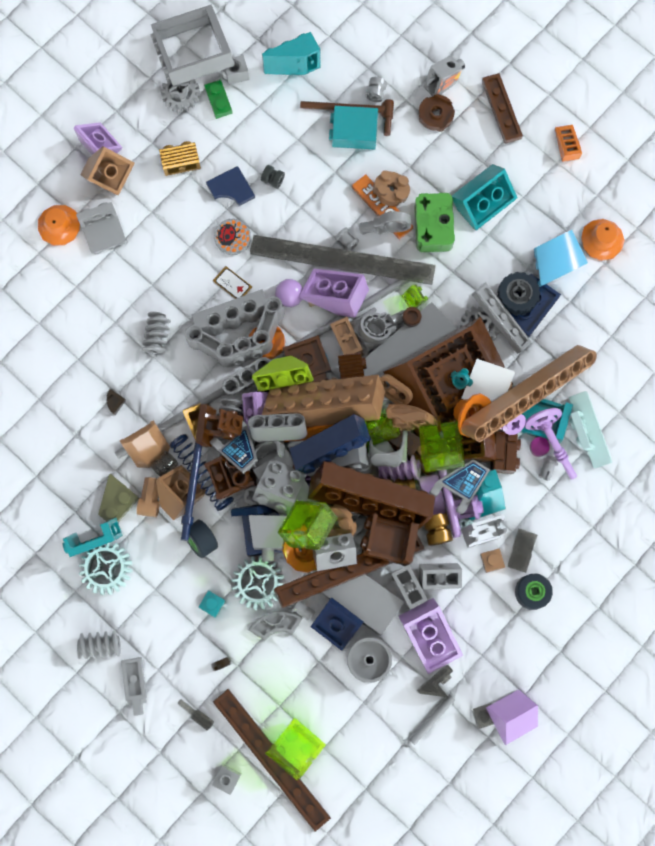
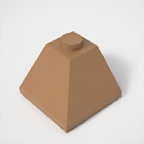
(107, 170)
(173, 491)

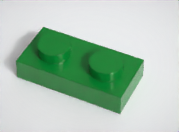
(218, 99)

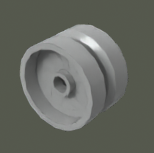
(381, 660)

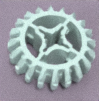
(97, 553)
(266, 577)

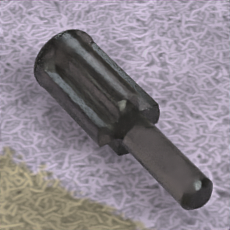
(198, 716)

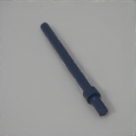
(187, 519)

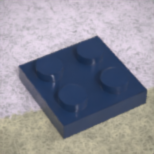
(337, 624)

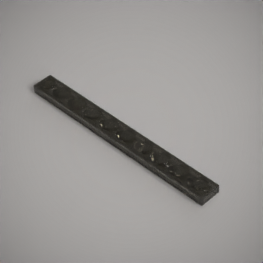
(343, 259)

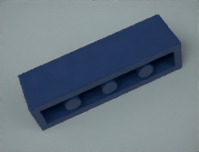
(330, 444)

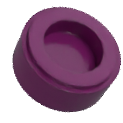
(539, 446)

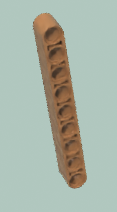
(528, 393)

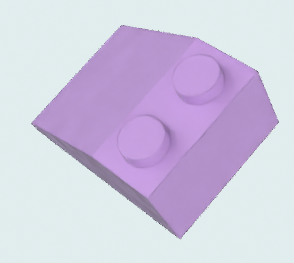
(336, 291)
(430, 635)

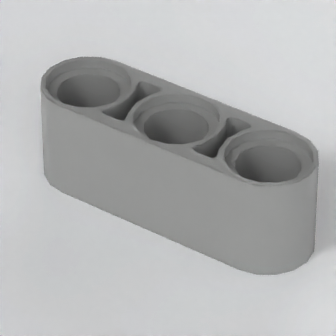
(237, 377)
(277, 427)

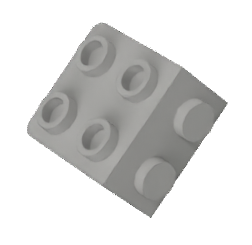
(101, 227)
(279, 487)

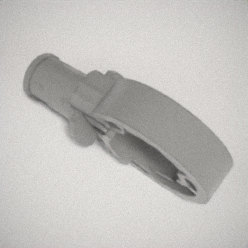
(387, 223)
(386, 324)

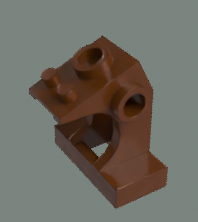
(224, 426)

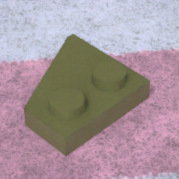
(116, 500)

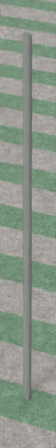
(246, 376)

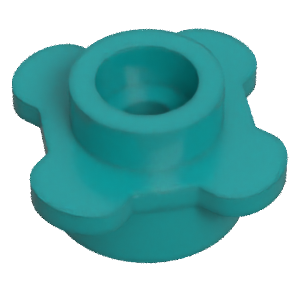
(457, 382)

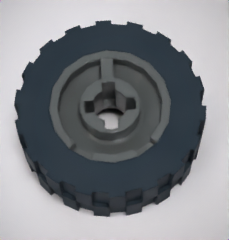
(511, 300)

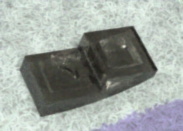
(522, 550)

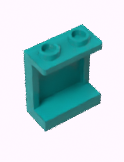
(559, 426)
(111, 533)

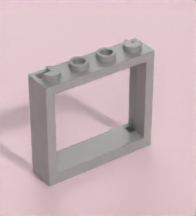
(183, 23)

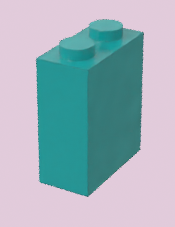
(354, 127)

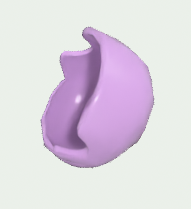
(288, 292)

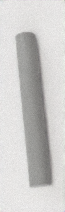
(432, 719)

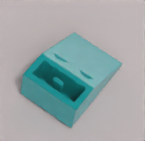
(293, 57)

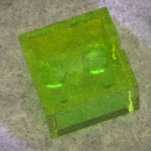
(440, 452)
(307, 525)
(294, 748)

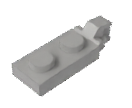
(134, 684)

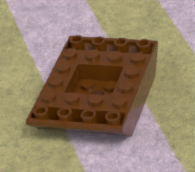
(430, 369)

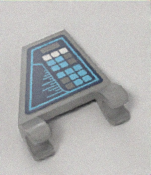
(238, 451)
(463, 482)

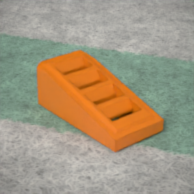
(568, 155)

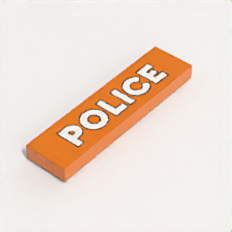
(364, 189)

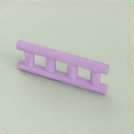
(450, 507)

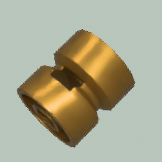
(437, 530)

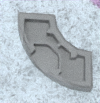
(274, 623)

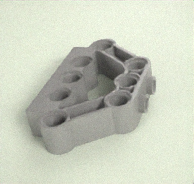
(222, 313)

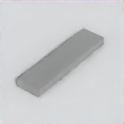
(501, 318)

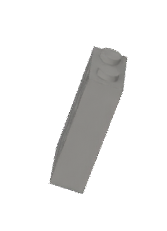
(367, 601)

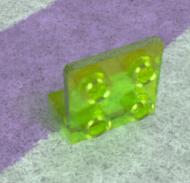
(381, 430)

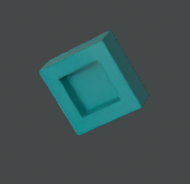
(212, 604)

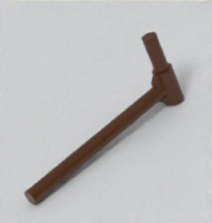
(386, 110)

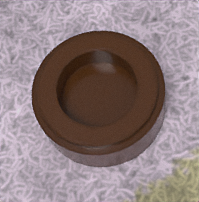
(411, 317)

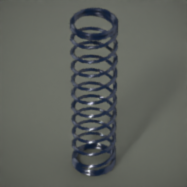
(224, 503)

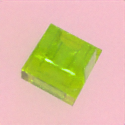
(414, 297)

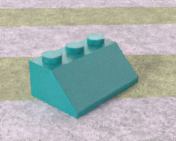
(484, 196)

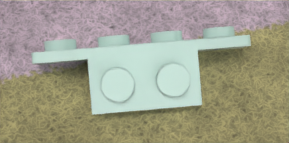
(588, 430)

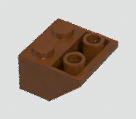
(479, 451)

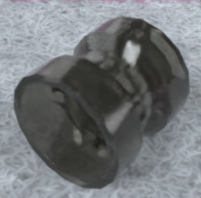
(164, 464)

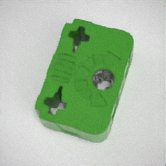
(428, 222)

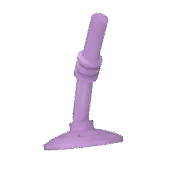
(544, 423)

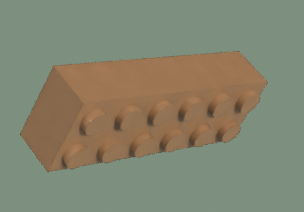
(329, 400)

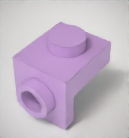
(474, 509)

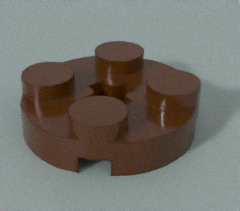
(438, 122)

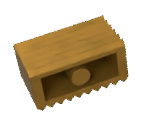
(179, 158)

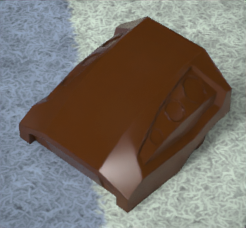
(228, 478)

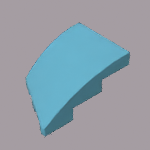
(558, 257)

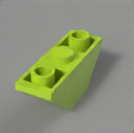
(282, 373)

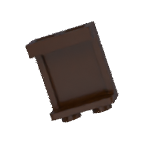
(389, 540)

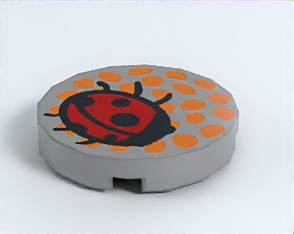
(232, 236)

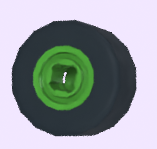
(202, 539)
(527, 589)

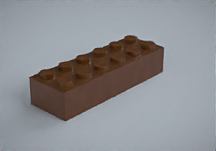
(370, 495)

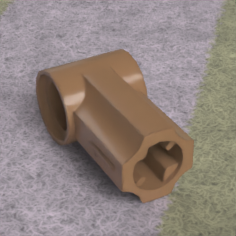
(149, 502)

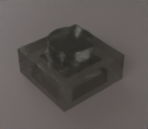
(482, 716)

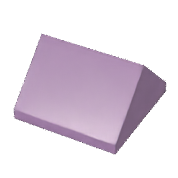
(95, 136)
(513, 716)

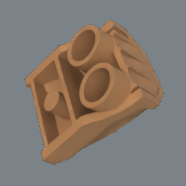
(409, 417)
(145, 445)

